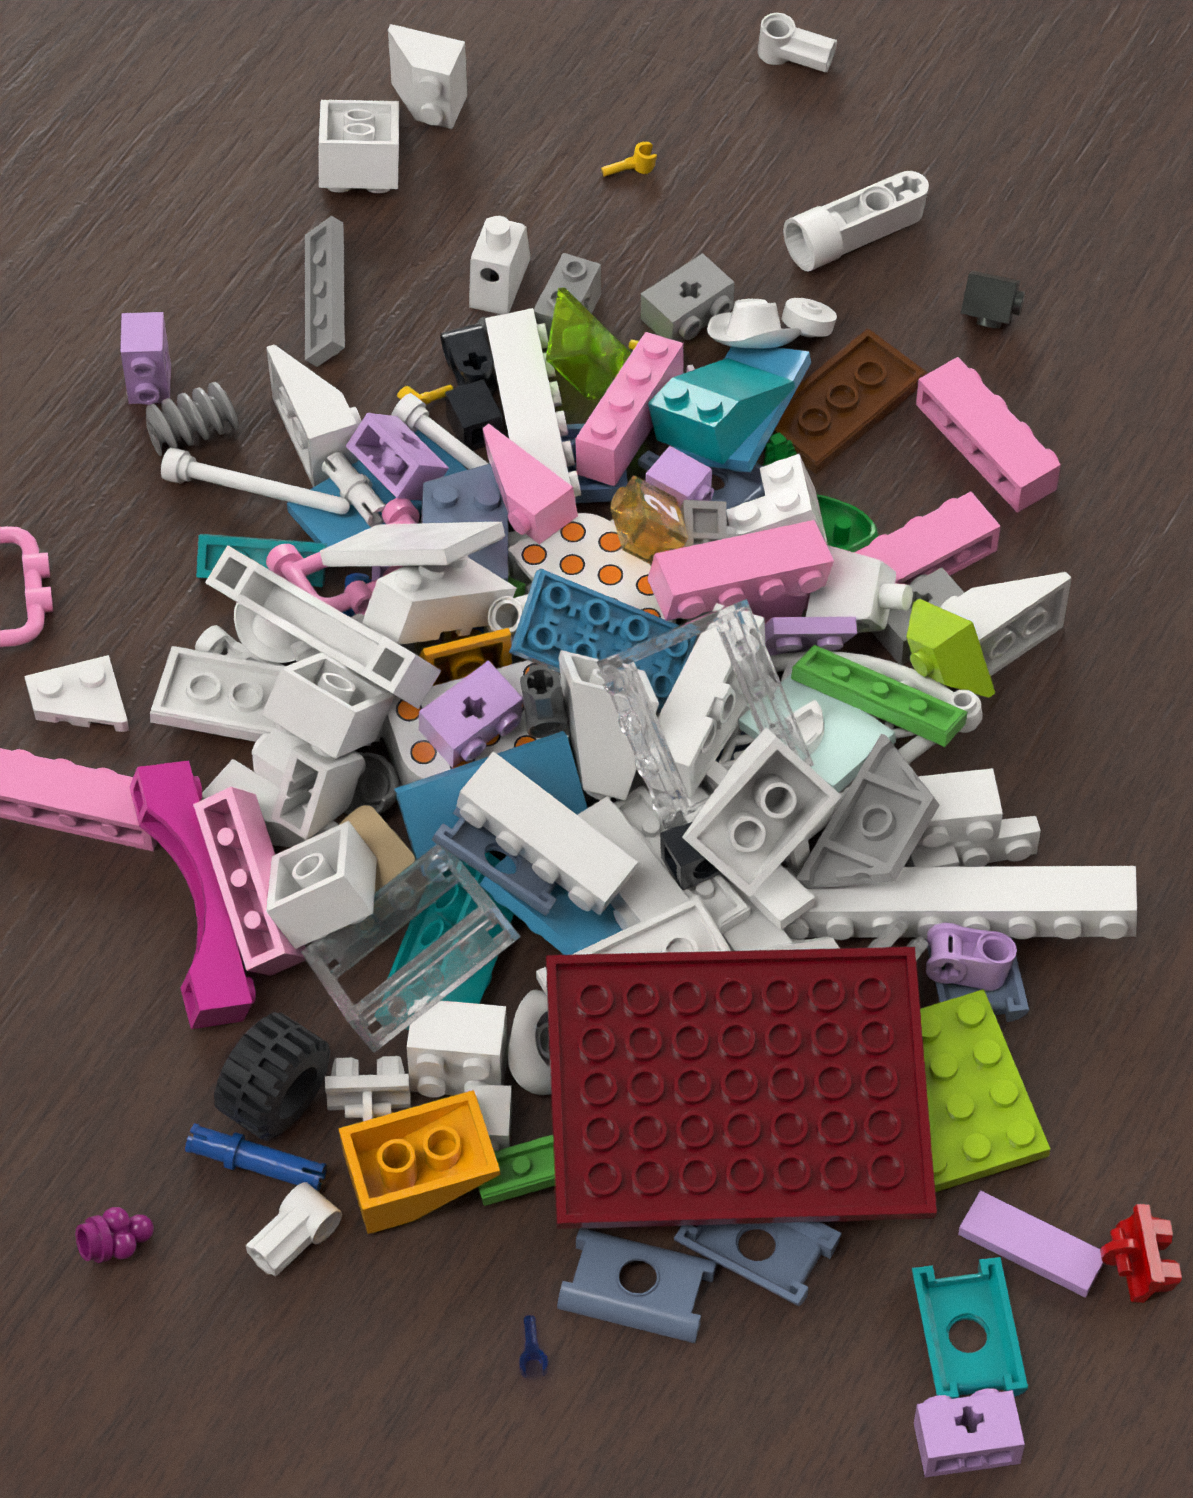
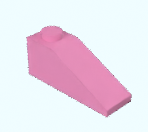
(533, 494)

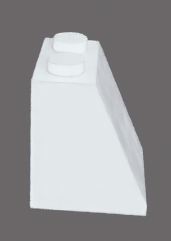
(596, 741)

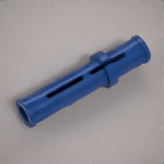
(251, 1156)

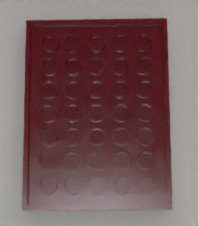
(738, 1088)

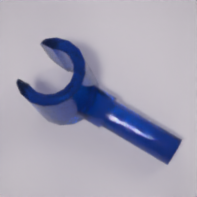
(532, 1347)

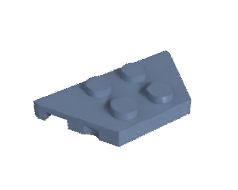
(470, 498)

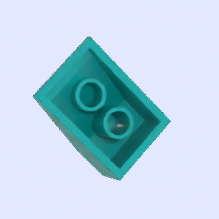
(716, 407)

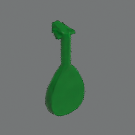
(843, 523)

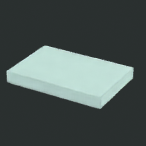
(846, 738)

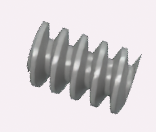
(190, 416)

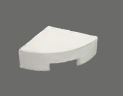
(810, 724)

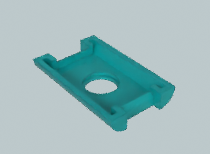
(976, 1298)

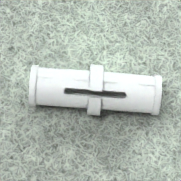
(354, 488)

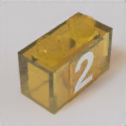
(647, 520)

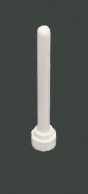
(415, 416)
(181, 466)

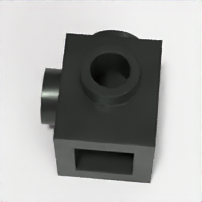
(992, 299)

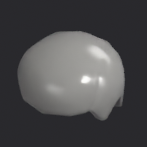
(375, 785)

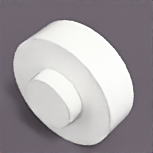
(809, 316)

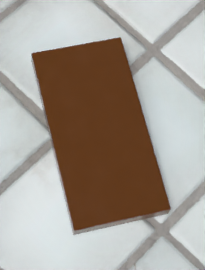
(847, 398)

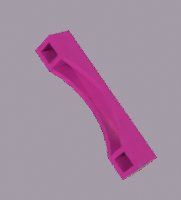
(216, 982)

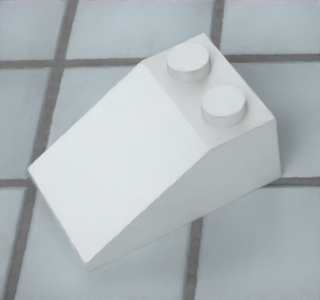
(358, 145)
(311, 412)
(1013, 615)
(760, 812)

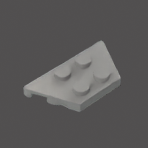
(873, 824)

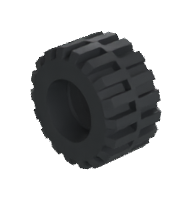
(272, 1076)

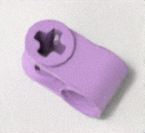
(971, 957)

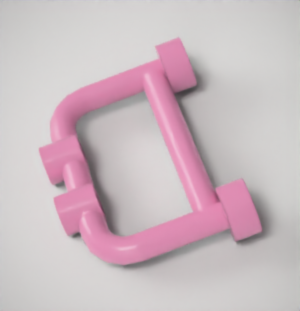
(290, 565)
(37, 597)

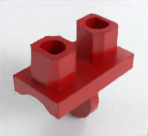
(1137, 1256)

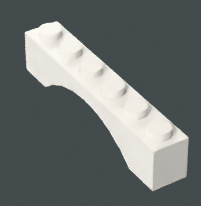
(323, 627)

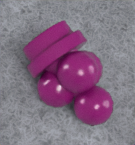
(112, 1235)

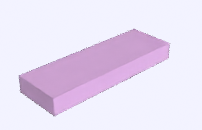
(1032, 1243)

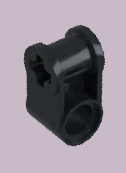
(469, 355)

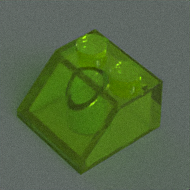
(583, 347)

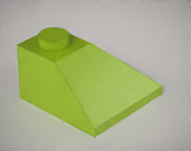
(947, 649)

